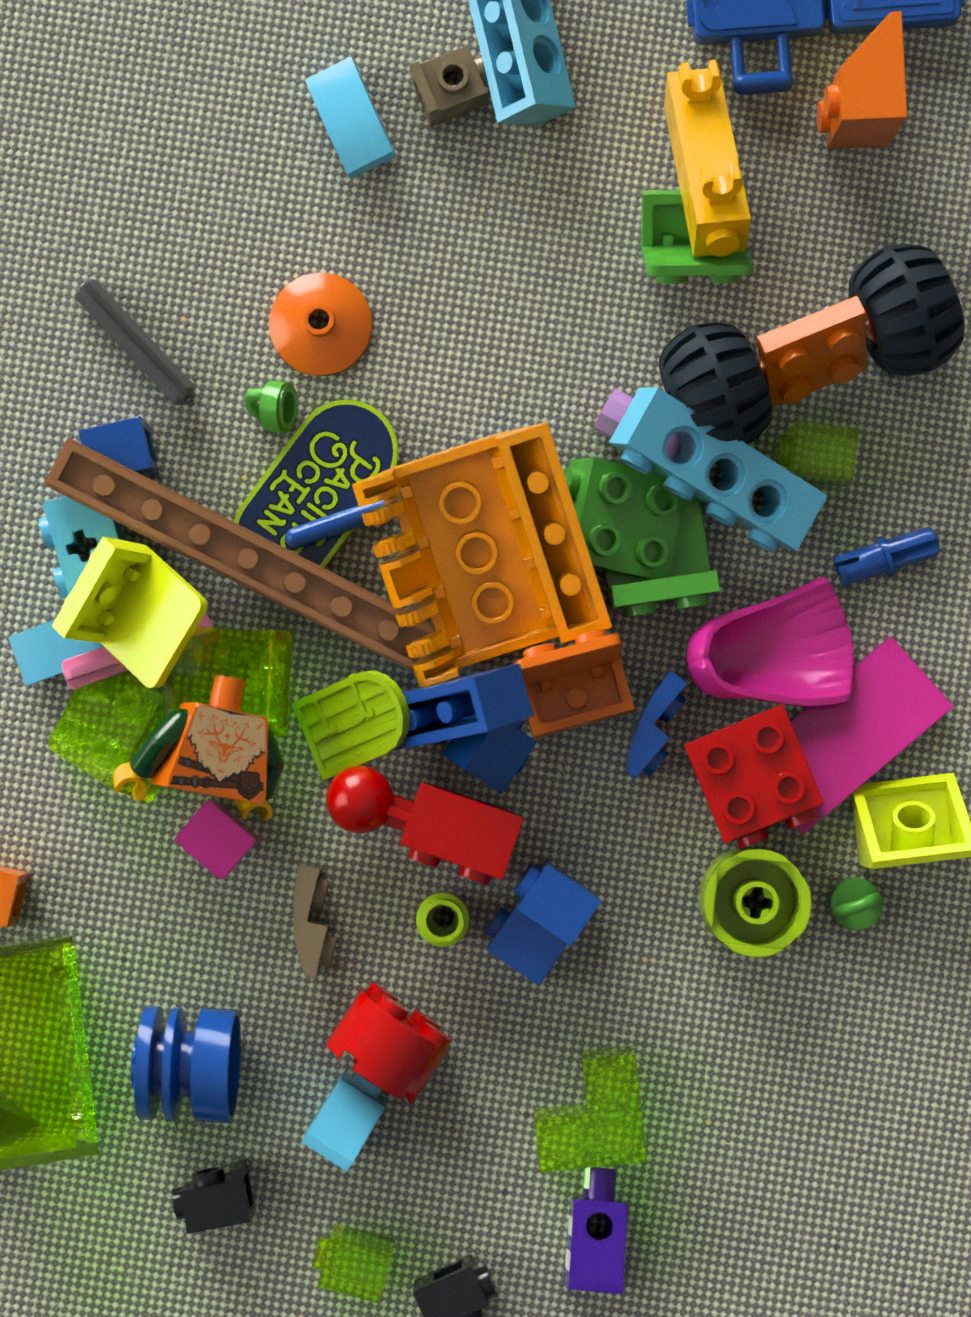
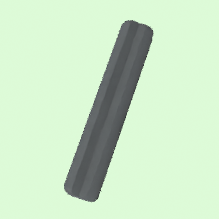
(135, 342)

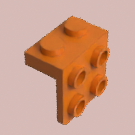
(575, 683)

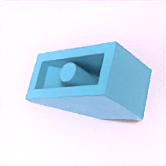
(345, 1120)

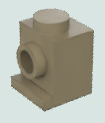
(448, 101)

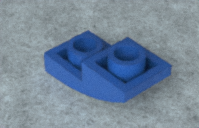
(647, 740)

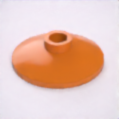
(326, 349)

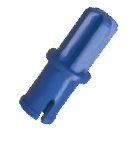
(886, 556)

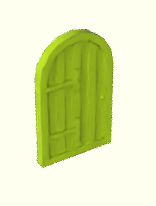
(353, 721)

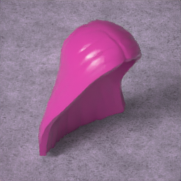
(777, 650)

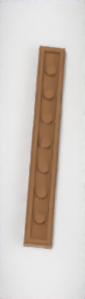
(233, 552)

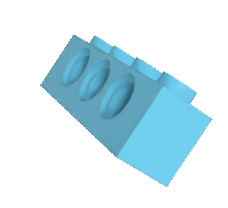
(522, 60)
(788, 500)

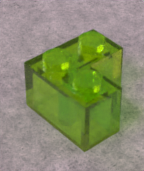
(603, 1128)

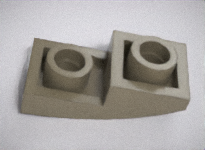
(312, 935)

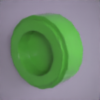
(276, 407)
(855, 903)

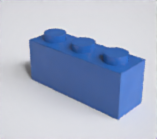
(466, 706)

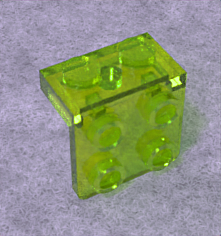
(255, 656)
(107, 726)

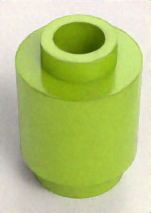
(443, 935)

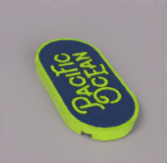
(316, 474)

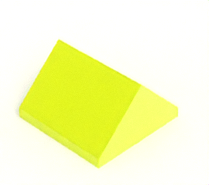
(910, 821)

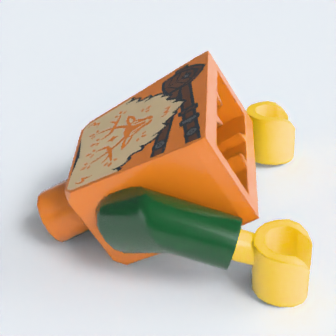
(210, 752)

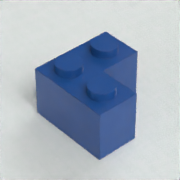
(542, 920)

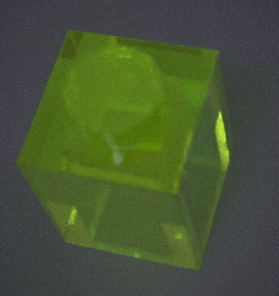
(819, 453)
(354, 1262)

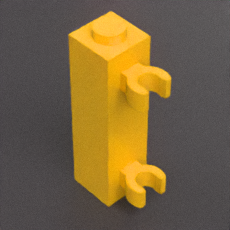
(706, 161)

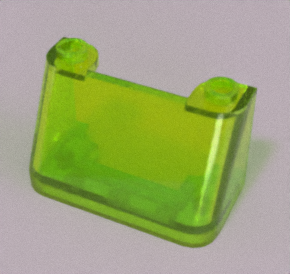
(43, 1055)

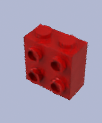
(755, 777)

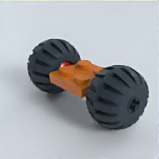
(896, 308)

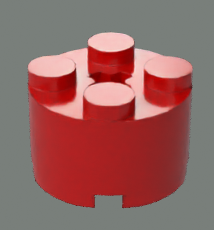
(388, 1044)

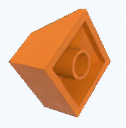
(868, 92)

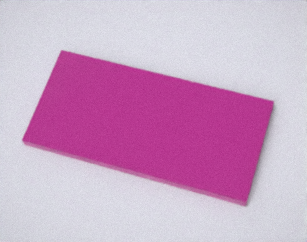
(857, 738)

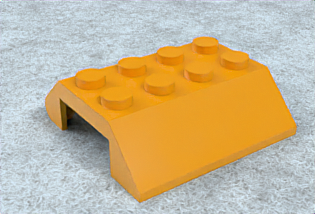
(484, 551)

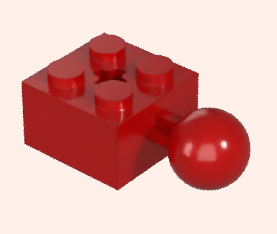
(434, 825)

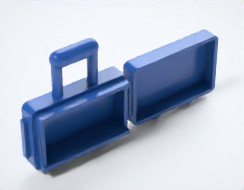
(784, 19)

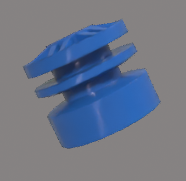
(187, 1064)

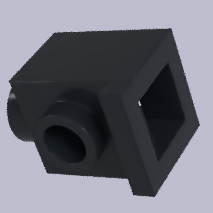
(215, 1198)
(455, 1290)

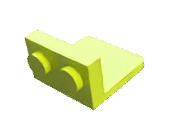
(133, 609)

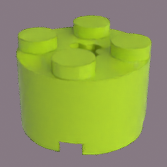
(772, 925)

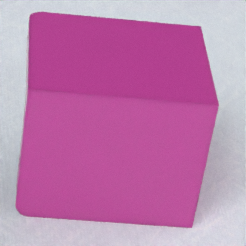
(216, 838)

